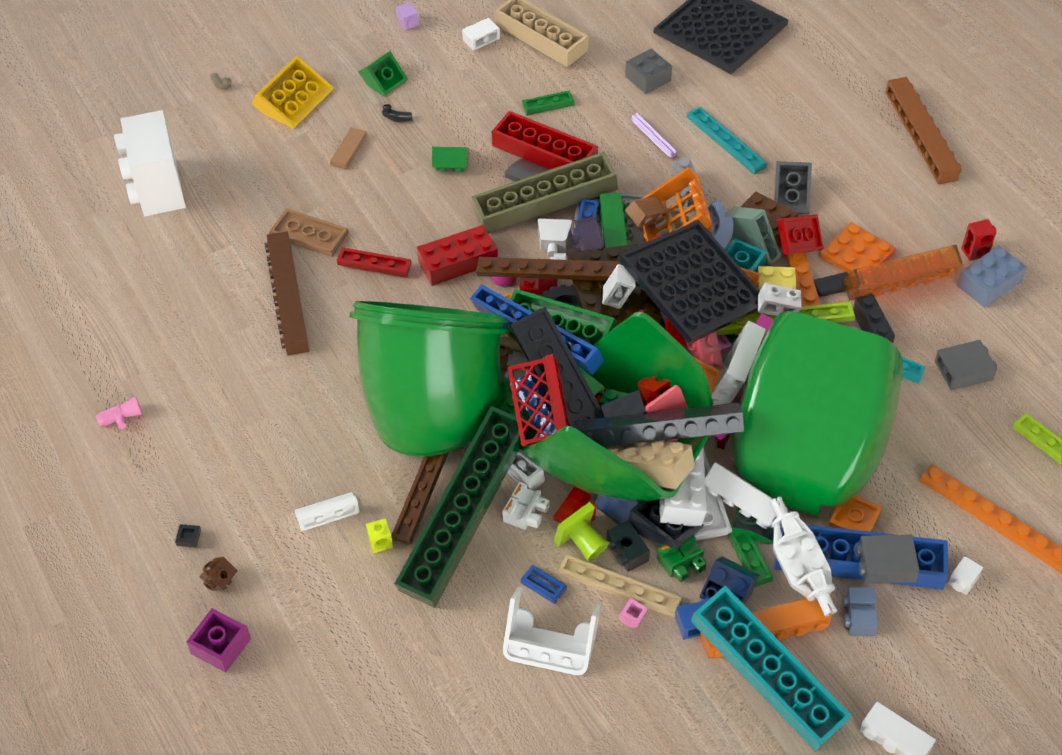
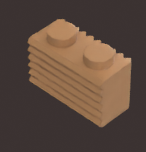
(646, 211)

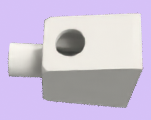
(554, 235)

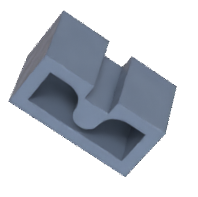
(861, 611)

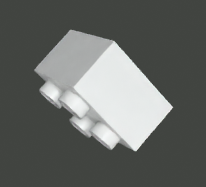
(149, 163)

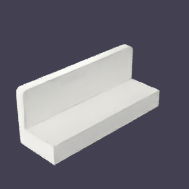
(327, 511)

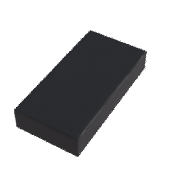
(830, 284)

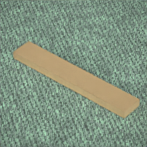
(619, 585)

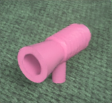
(119, 412)

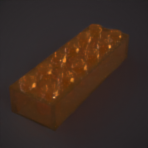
(903, 272)

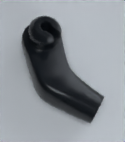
(396, 116)

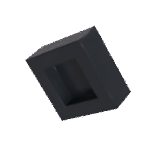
(188, 535)

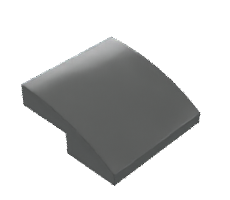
(523, 169)

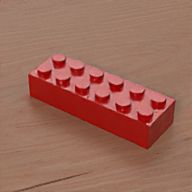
(539, 142)

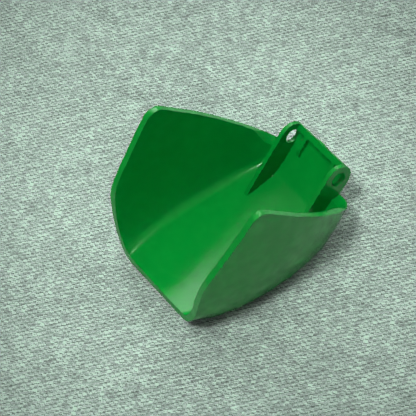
(630, 353)
(816, 411)

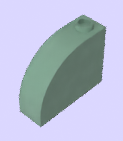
(754, 228)

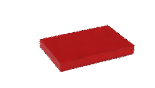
(800, 234)

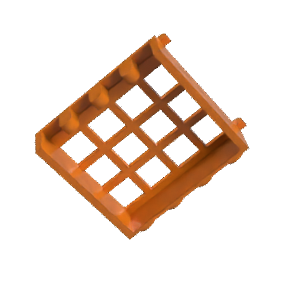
(673, 187)

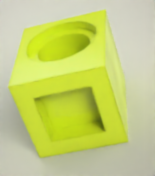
(379, 535)

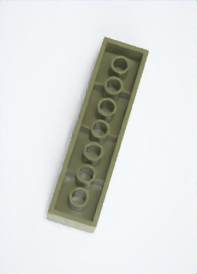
(545, 192)

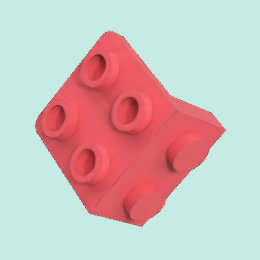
(706, 350)
(669, 400)

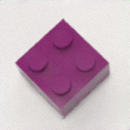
(218, 640)

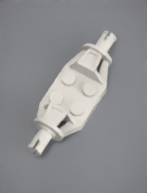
(801, 557)

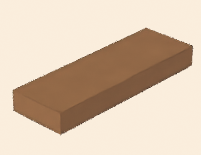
(348, 148)

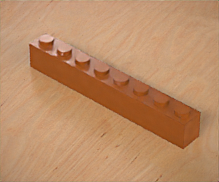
(923, 130)

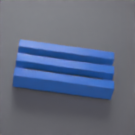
(525, 580)

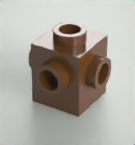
(218, 574)

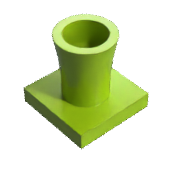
(584, 536)

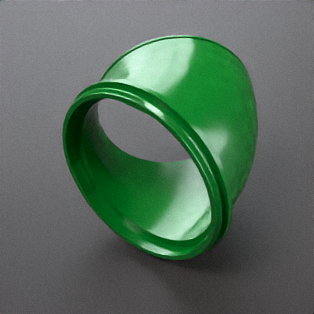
(428, 373)

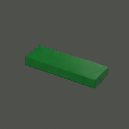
(548, 102)
(750, 556)

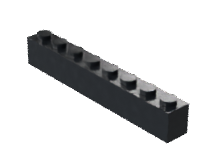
(663, 425)

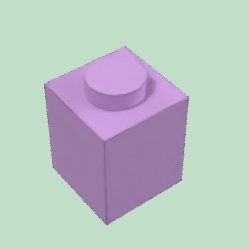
(407, 16)

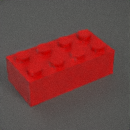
(455, 254)

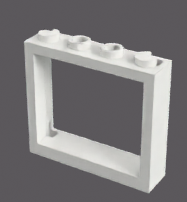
(738, 363)

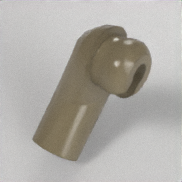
(224, 84)

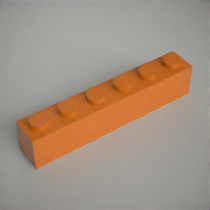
(784, 621)

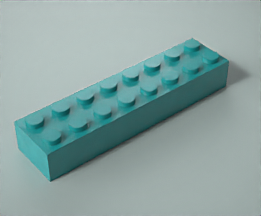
(770, 668)

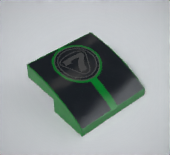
(748, 526)

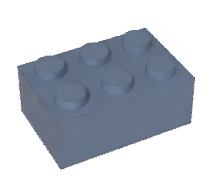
(991, 276)

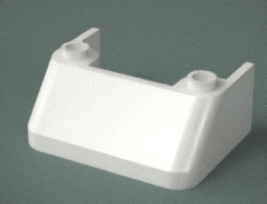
(545, 647)

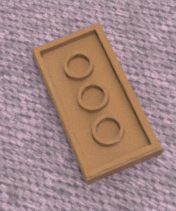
(310, 232)

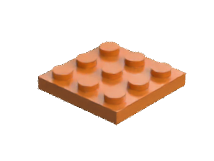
(856, 249)

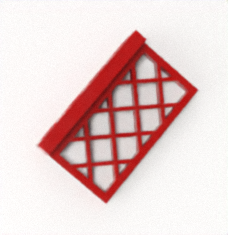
(555, 391)

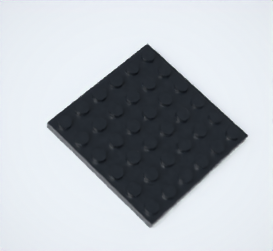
(721, 30)
(692, 281)

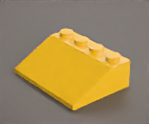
(292, 93)

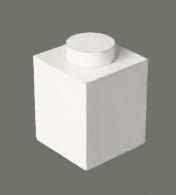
(965, 575)

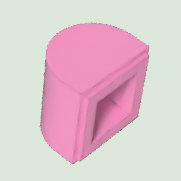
(632, 613)

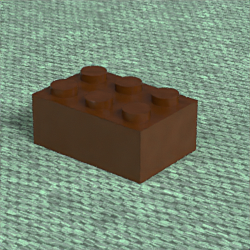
(773, 211)

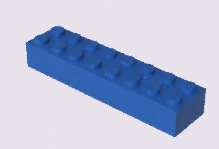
(840, 552)

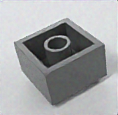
(648, 71)

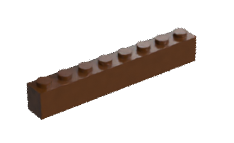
(287, 294)

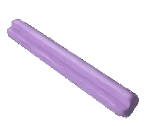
(663, 144)

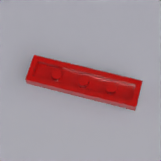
(374, 262)

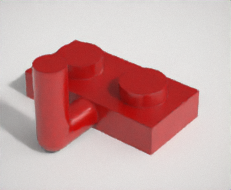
(574, 501)

